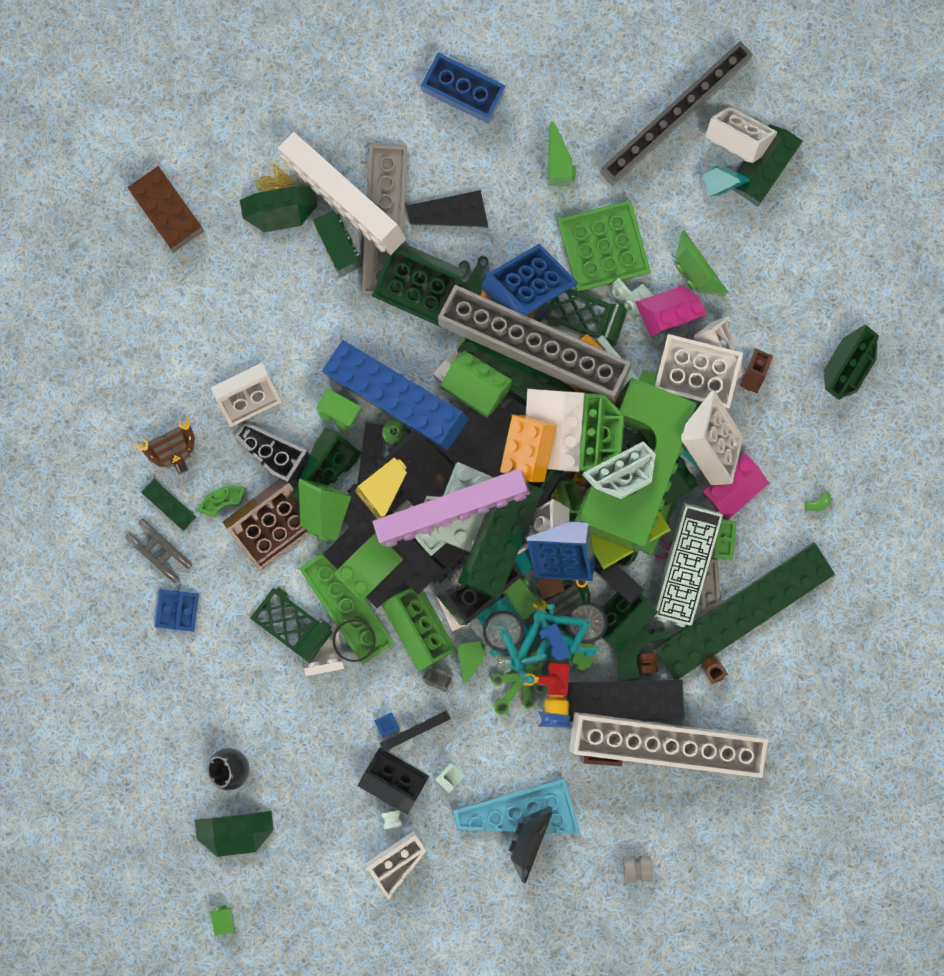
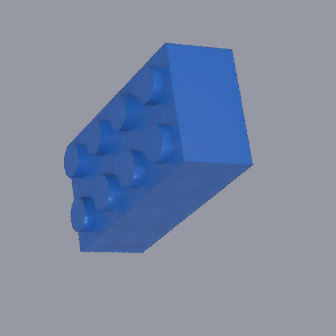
(463, 88)

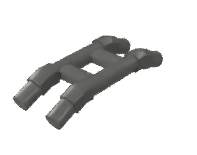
(170, 551)

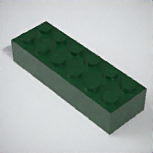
(498, 545)

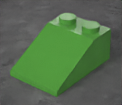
(560, 162)
(368, 567)

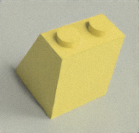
(381, 487)

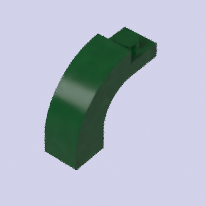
(627, 658)

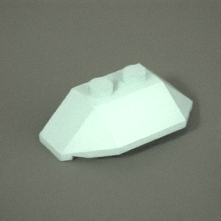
(624, 472)

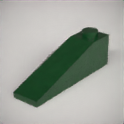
(328, 459)

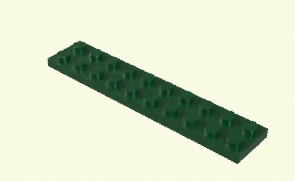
(523, 376)
(744, 611)

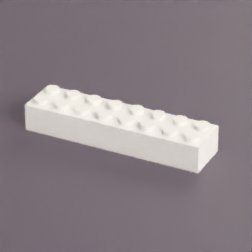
(341, 194)

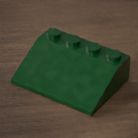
(417, 282)

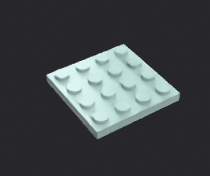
(462, 533)

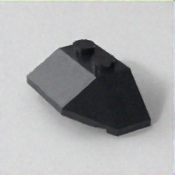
(528, 841)

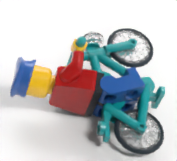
(505, 631)

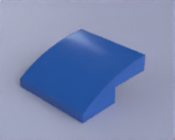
(176, 610)

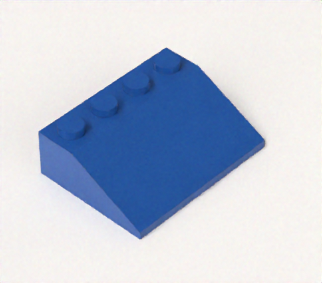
(528, 281)
(563, 552)

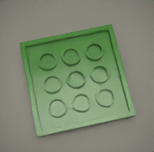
(604, 246)

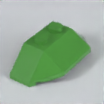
(696, 268)
(600, 431)

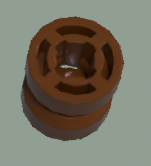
(648, 658)

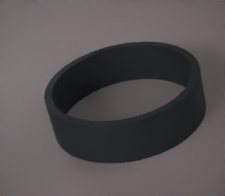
(334, 637)

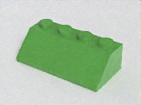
(418, 628)

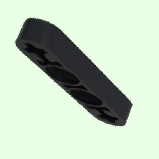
(414, 731)

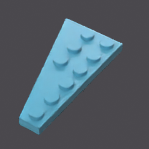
(508, 810)

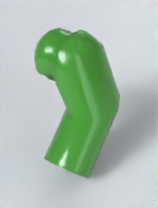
(819, 505)

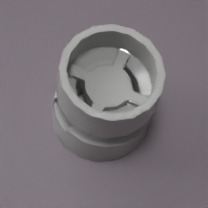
(637, 869)

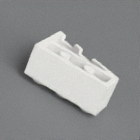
(718, 334)

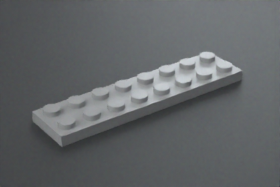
(387, 191)

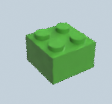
(339, 409)

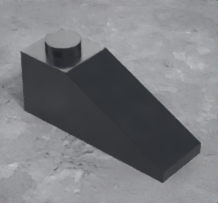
(619, 581)

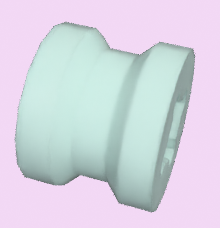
(391, 819)

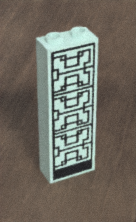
(687, 564)

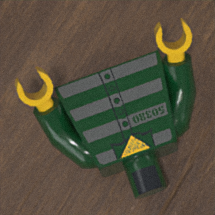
(567, 600)

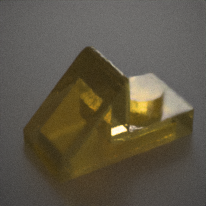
(280, 180)

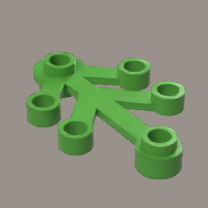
(537, 668)

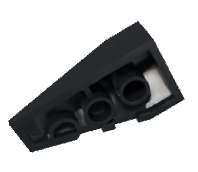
(275, 454)

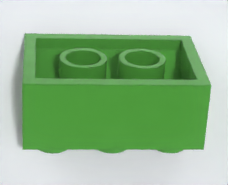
(476, 383)

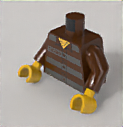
(171, 448)

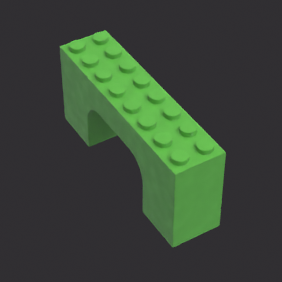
(662, 421)

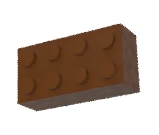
(165, 209)

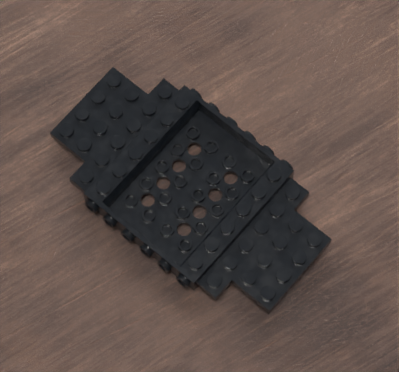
(418, 567)

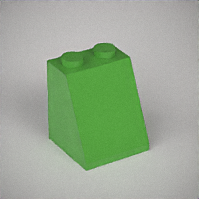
(322, 509)

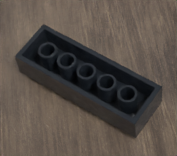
(628, 699)

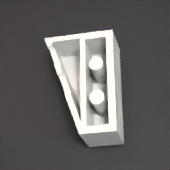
(396, 862)

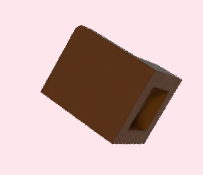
(549, 587)

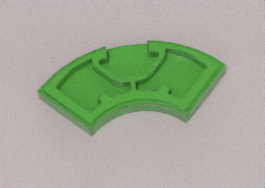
(220, 499)

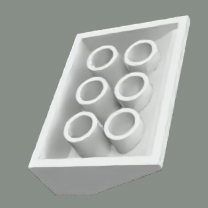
(696, 369)
(566, 412)
(713, 440)

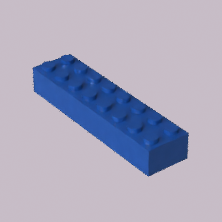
(395, 395)

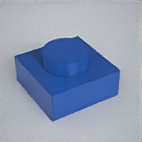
(387, 725)

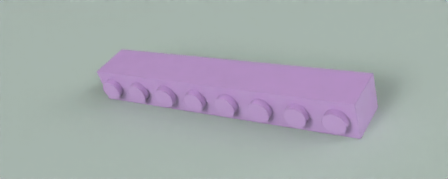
(451, 507)

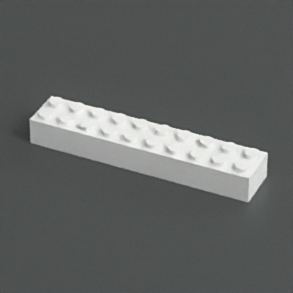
(668, 745)

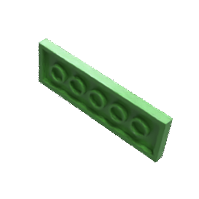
(343, 606)

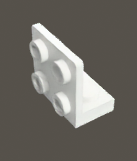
(326, 659)

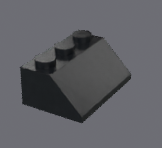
(393, 781)

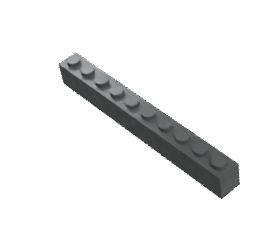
(676, 113)

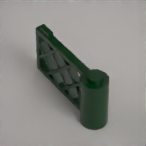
(609, 325)
(313, 636)

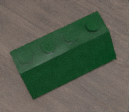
(768, 168)
(682, 479)

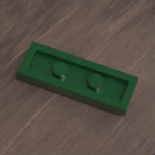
(168, 504)

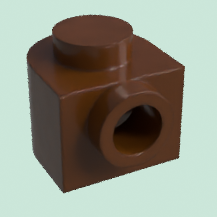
(714, 670)

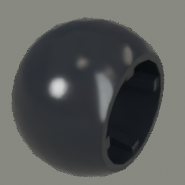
(228, 769)

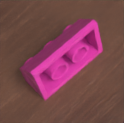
(670, 310)
(732, 497)

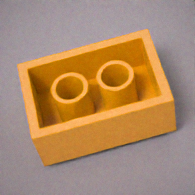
(528, 447)

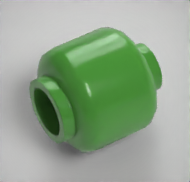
(389, 437)

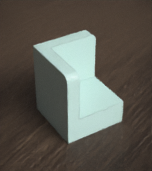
(450, 777)

